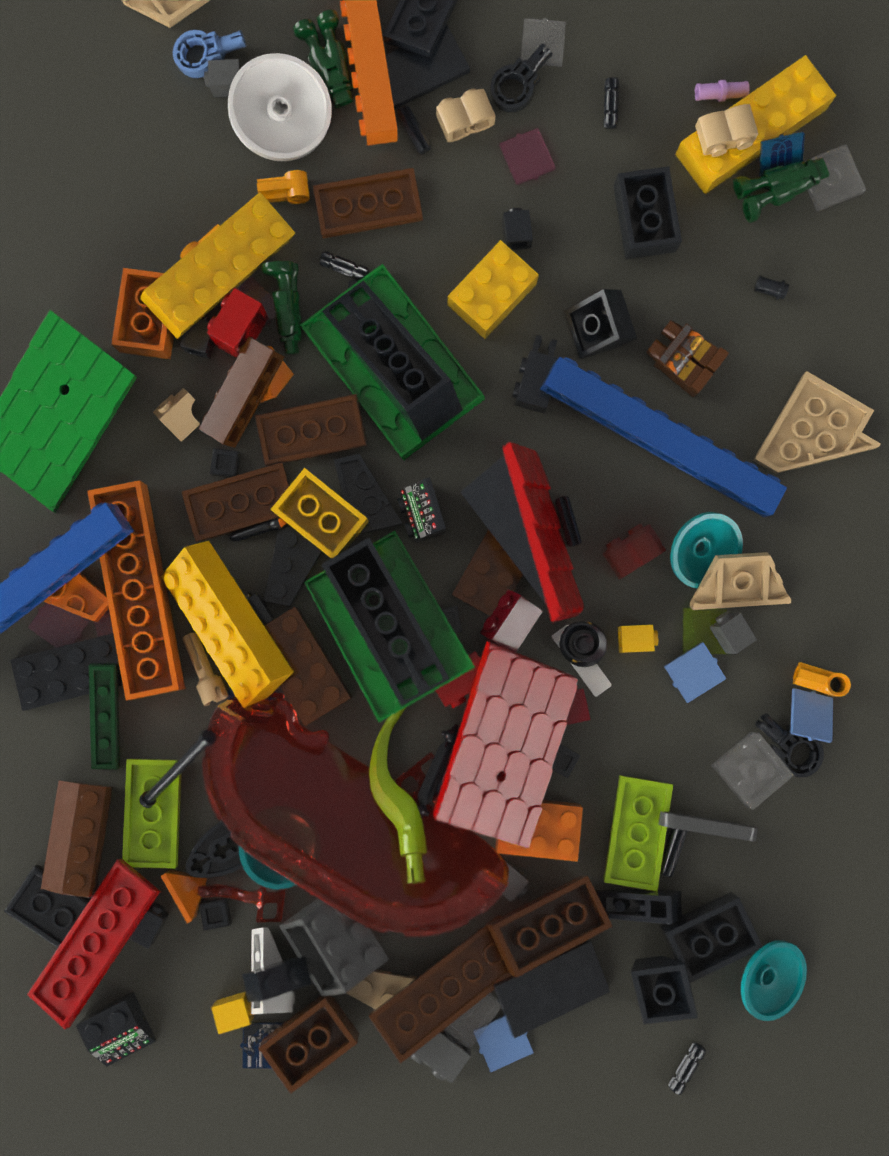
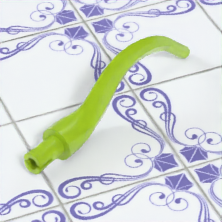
(398, 804)

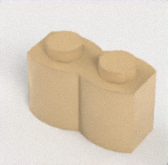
(465, 114)
(727, 130)

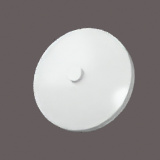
(279, 107)

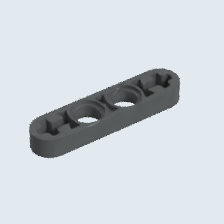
(708, 826)

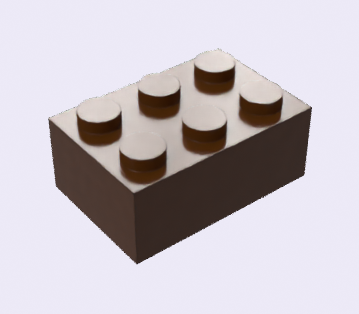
(309, 1042)

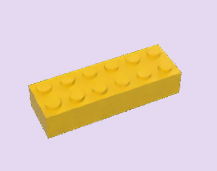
(777, 108)
(217, 265)
(226, 623)

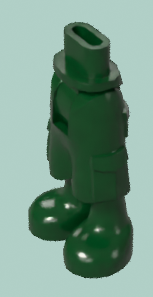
(330, 60)
(782, 183)
(286, 302)

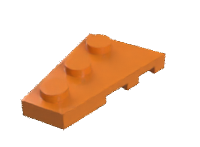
(80, 598)

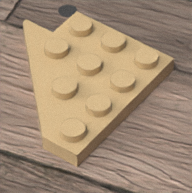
(815, 428)

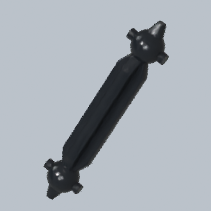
(436, 770)

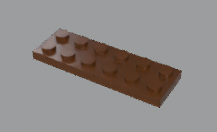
(440, 994)

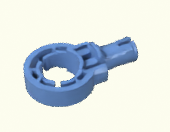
(214, 49)

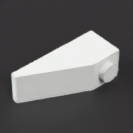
(264, 954)

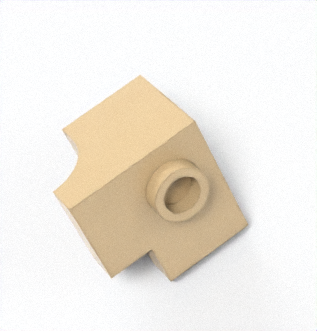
(177, 414)

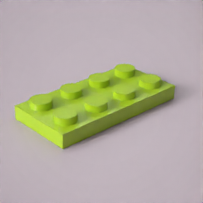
(152, 832)
(635, 836)

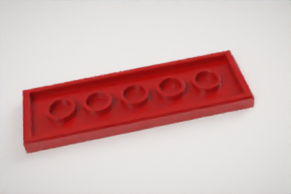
(93, 943)

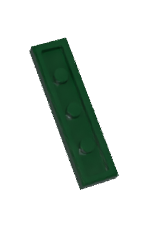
(104, 715)

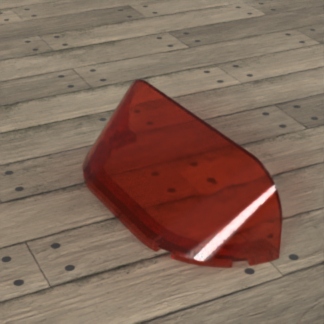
(323, 830)

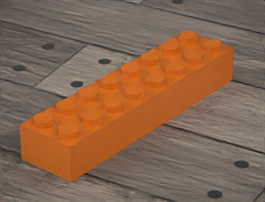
(139, 598)

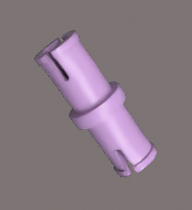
(721, 90)

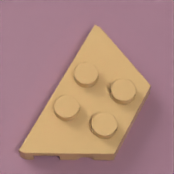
(165, 11)
(740, 582)

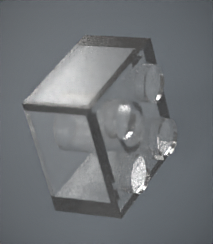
(752, 770)

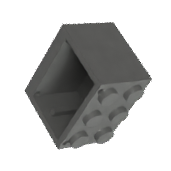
(335, 947)

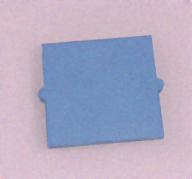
(694, 672)
(811, 715)
(500, 1046)

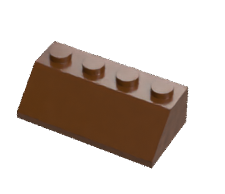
(76, 838)

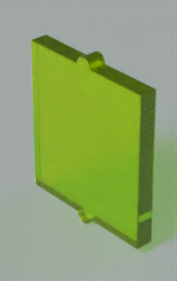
(697, 629)

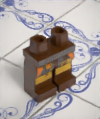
(688, 358)

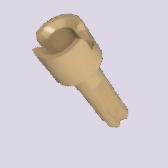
(209, 686)

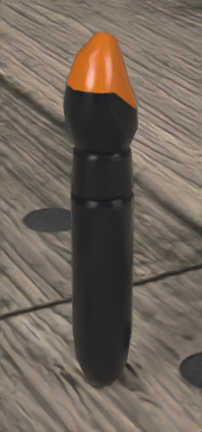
(259, 529)

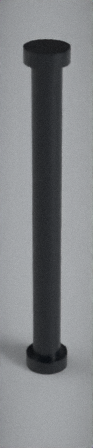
(206, 739)

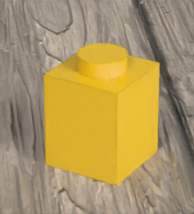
(637, 638)
(232, 1012)

